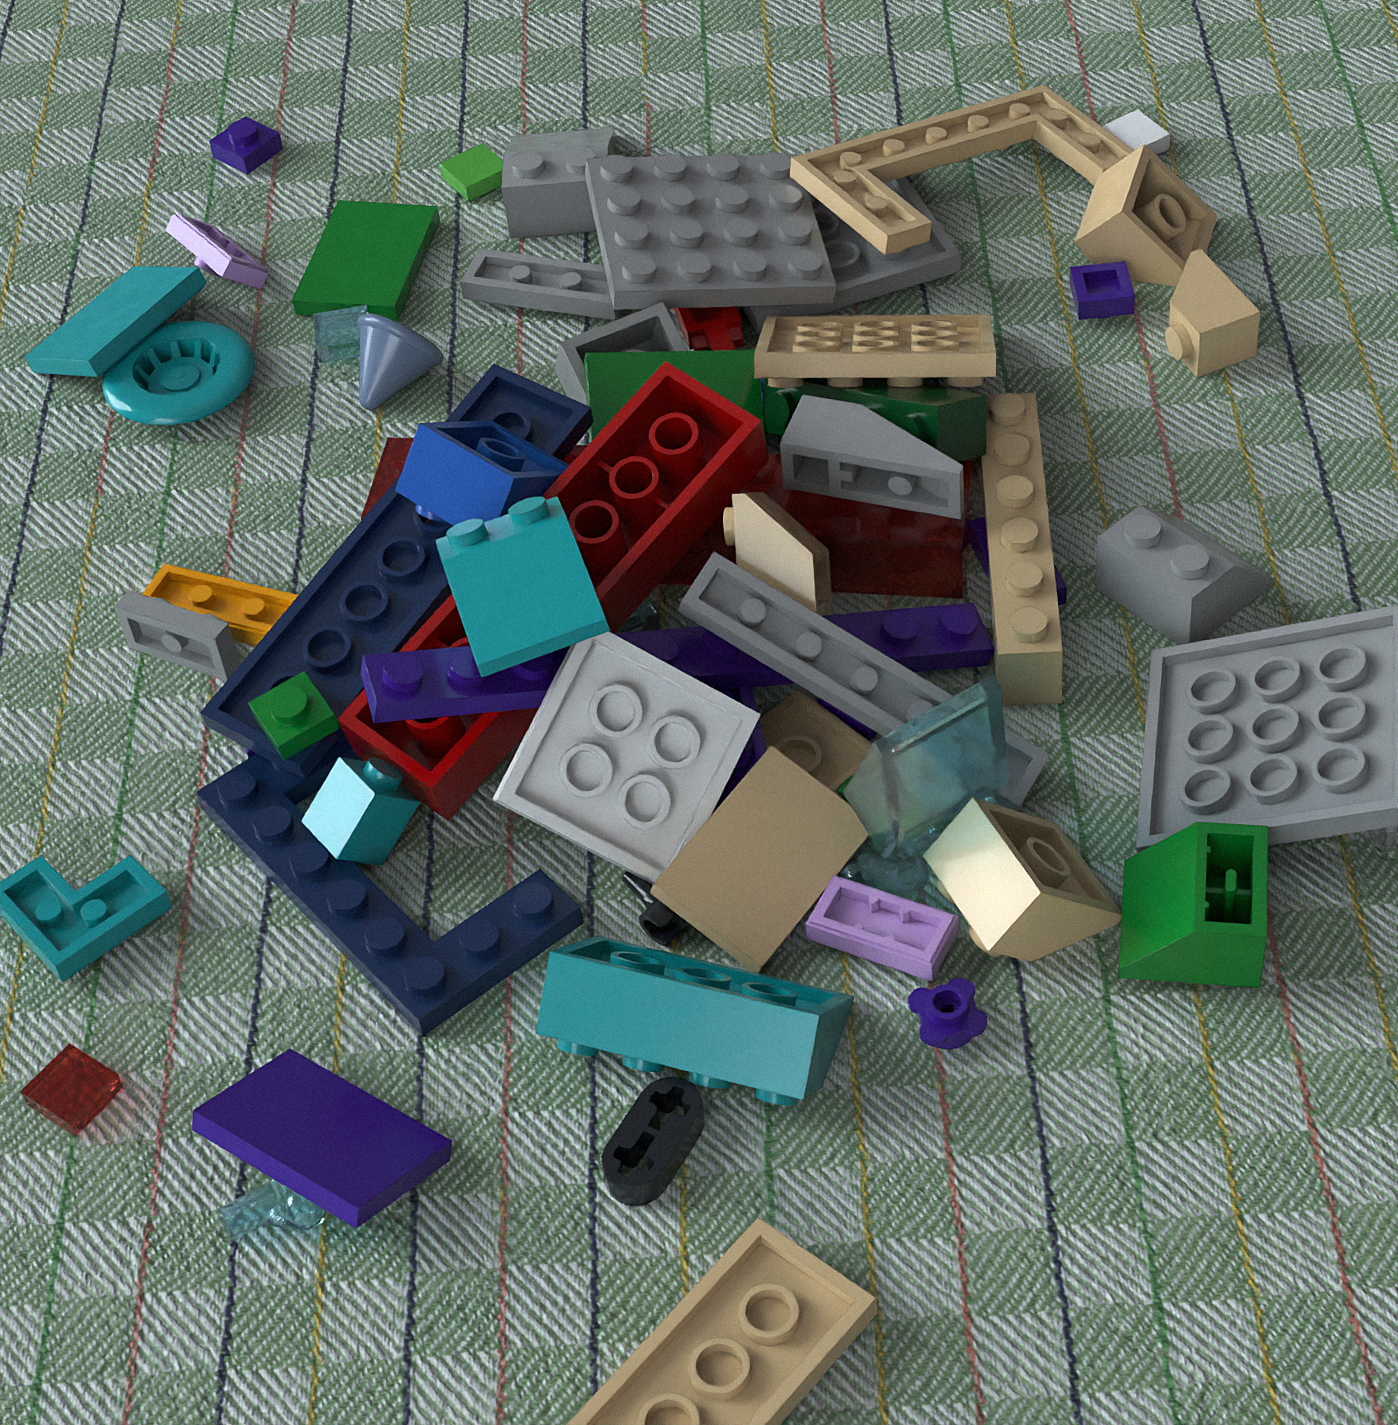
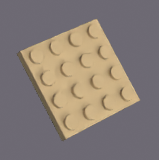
(876, 347)

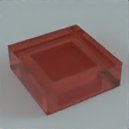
(72, 1089)

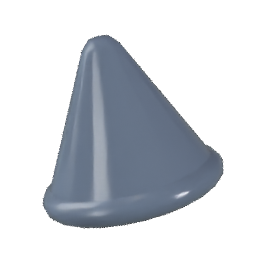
(390, 358)

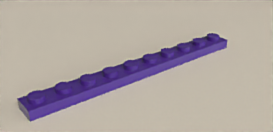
(449, 682)

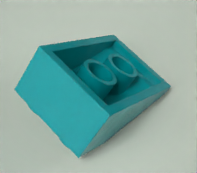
(520, 584)

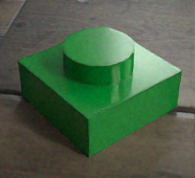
(294, 715)

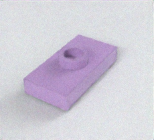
(216, 251)
(882, 927)

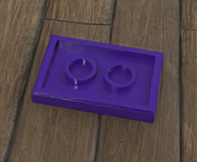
(322, 1137)

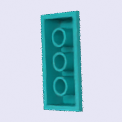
(692, 1018)

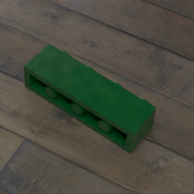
(939, 416)

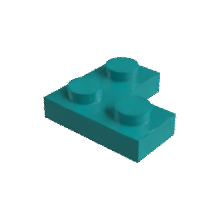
(79, 926)

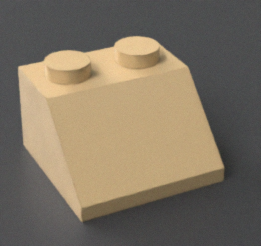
(1144, 218)
(1018, 882)

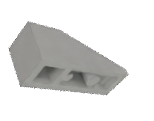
(865, 458)

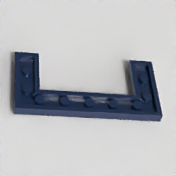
(411, 971)

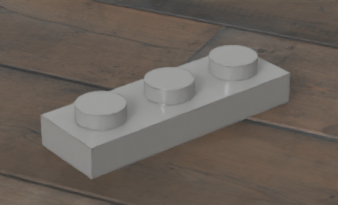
(538, 284)

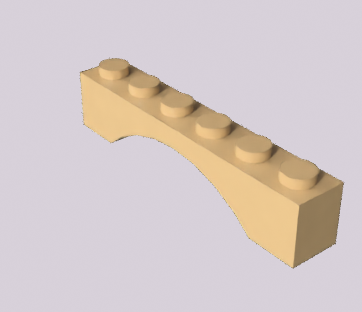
(1020, 554)

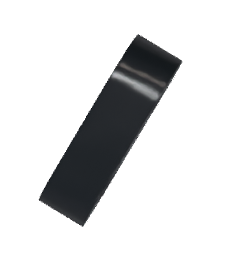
(641, 1134)

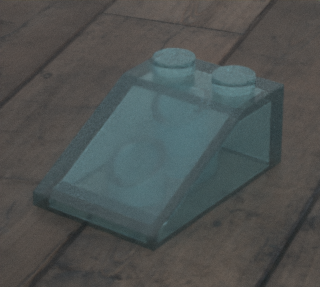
(931, 770)

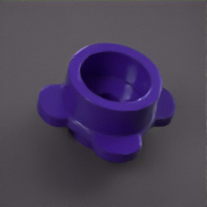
(953, 1028)

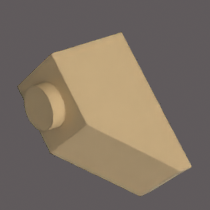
(1210, 319)

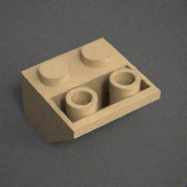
(779, 550)

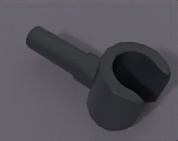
(657, 920)

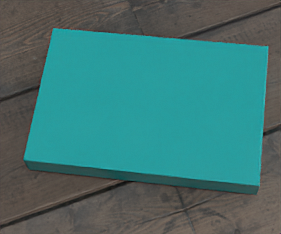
(116, 321)

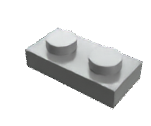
(178, 634)

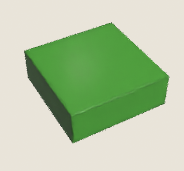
(473, 172)

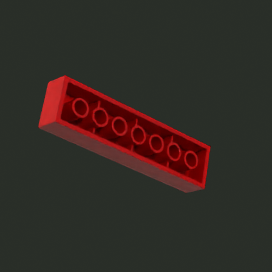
(634, 511)

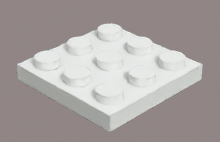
(626, 755)

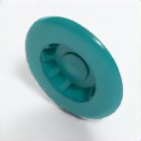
(180, 373)

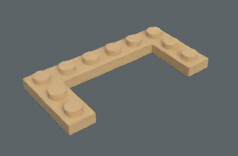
(853, 173)

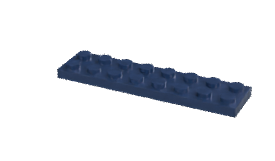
(378, 581)

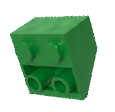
(1197, 907)

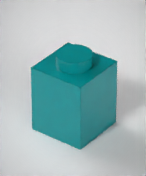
(361, 810)

